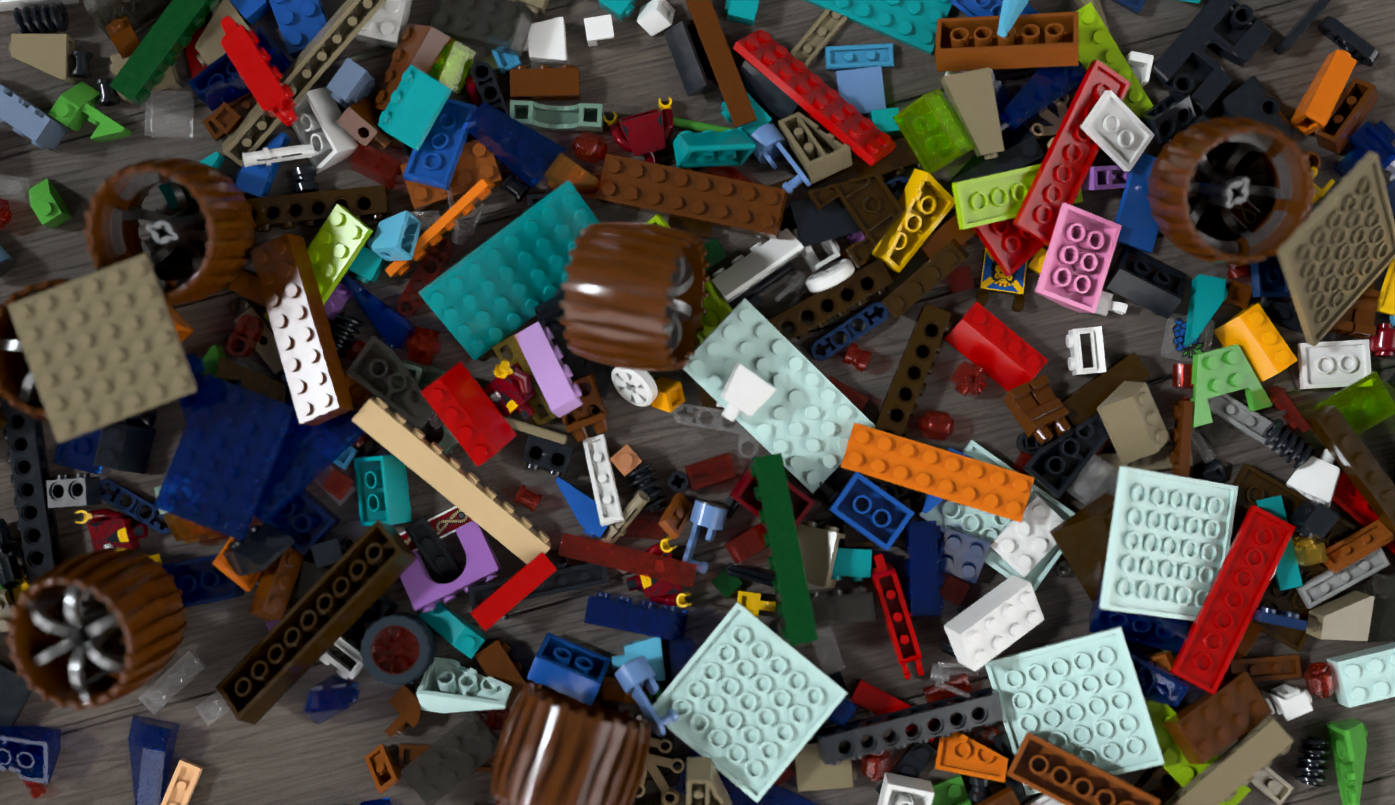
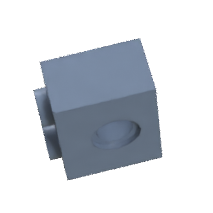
(350, 84)

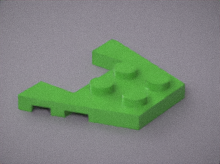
(1220, 373)

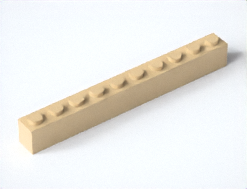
(450, 480)

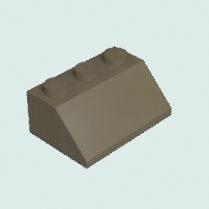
(1133, 422)

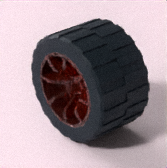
(398, 648)

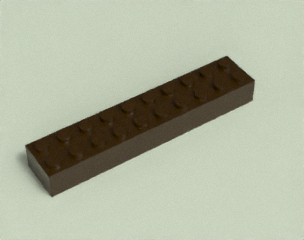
(316, 622)

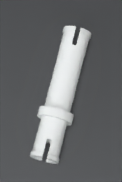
(275, 155)

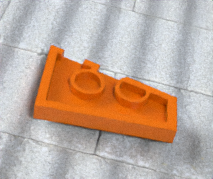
(969, 758)

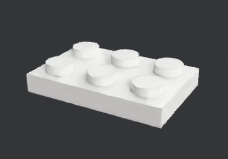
(1117, 130)
(1333, 363)
(1028, 542)

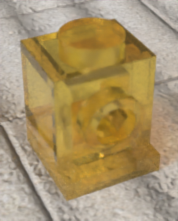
(1309, 551)

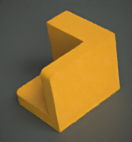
(669, 394)

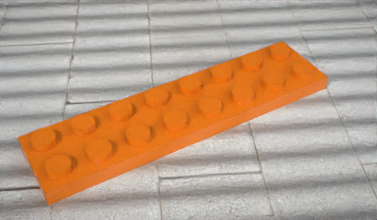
(937, 472)

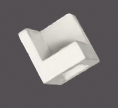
(656, 16)
(598, 29)
(1140, 65)

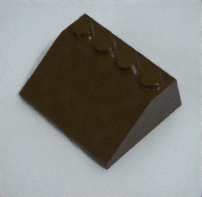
(1085, 542)

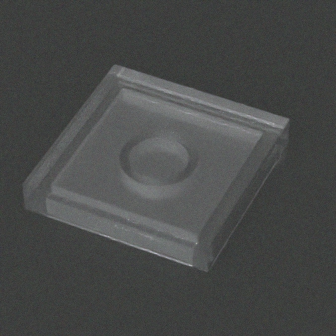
(169, 114)

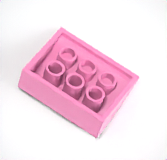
(1078, 259)

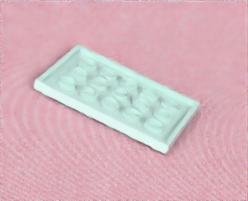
(991, 525)

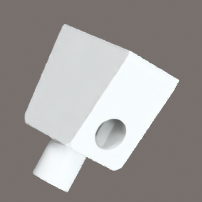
(547, 42)
(744, 392)
(1316, 479)

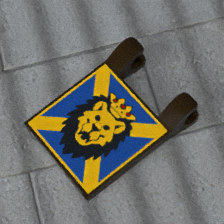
(994, 280)

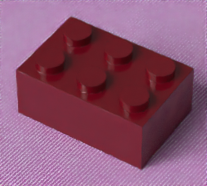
(745, 495)

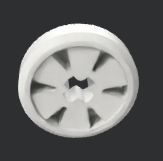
(830, 275)
(635, 386)

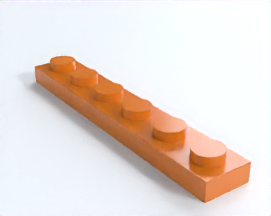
(446, 222)

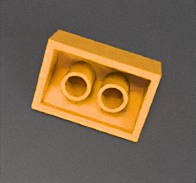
(1258, 341)

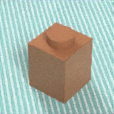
(626, 460)

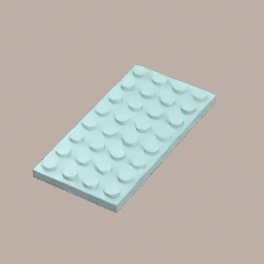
(803, 417)

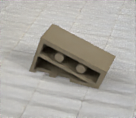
(814, 149)
(704, 783)

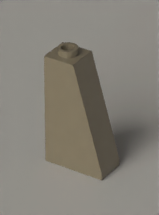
(976, 108)

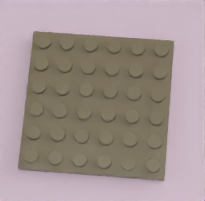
(1340, 249)
(102, 348)

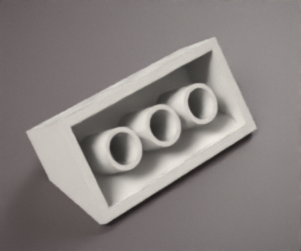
(757, 265)

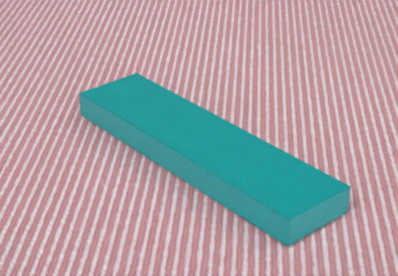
(1287, 571)

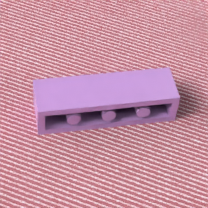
(549, 369)

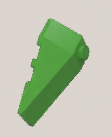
(1349, 756)

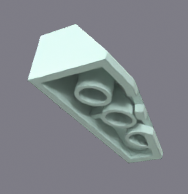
(453, 688)

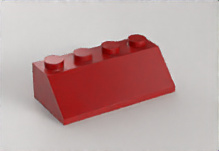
(995, 348)
(469, 413)

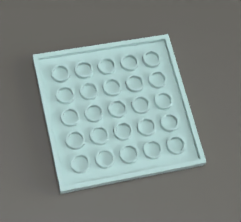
(1166, 543)
(1080, 699)
(748, 701)

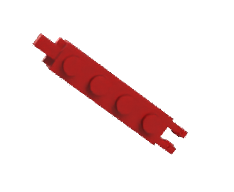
(257, 71)
(896, 615)

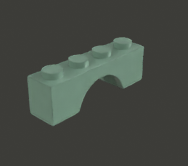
(561, 118)

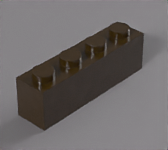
(925, 278)
(1087, 398)

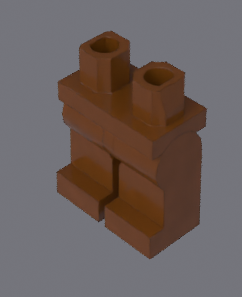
(1360, 317)
(1037, 409)
(591, 412)

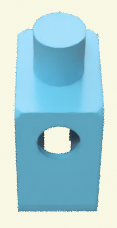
(396, 237)
(650, 648)

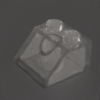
(1095, 480)

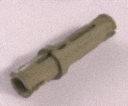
(629, 514)

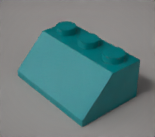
(414, 107)
(712, 148)
(382, 490)

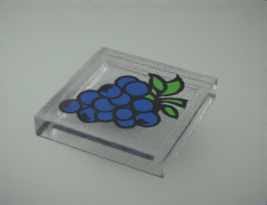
(1174, 339)

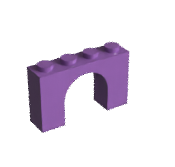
(480, 566)

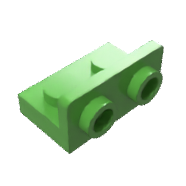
(950, 792)

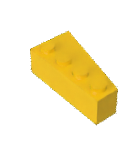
(923, 208)

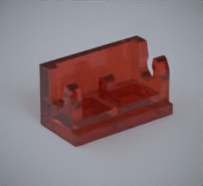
(376, 165)
(710, 471)

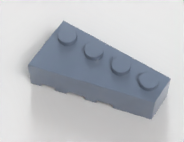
(30, 120)

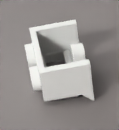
(831, 248)
(1097, 348)
(349, 648)
(1289, 701)

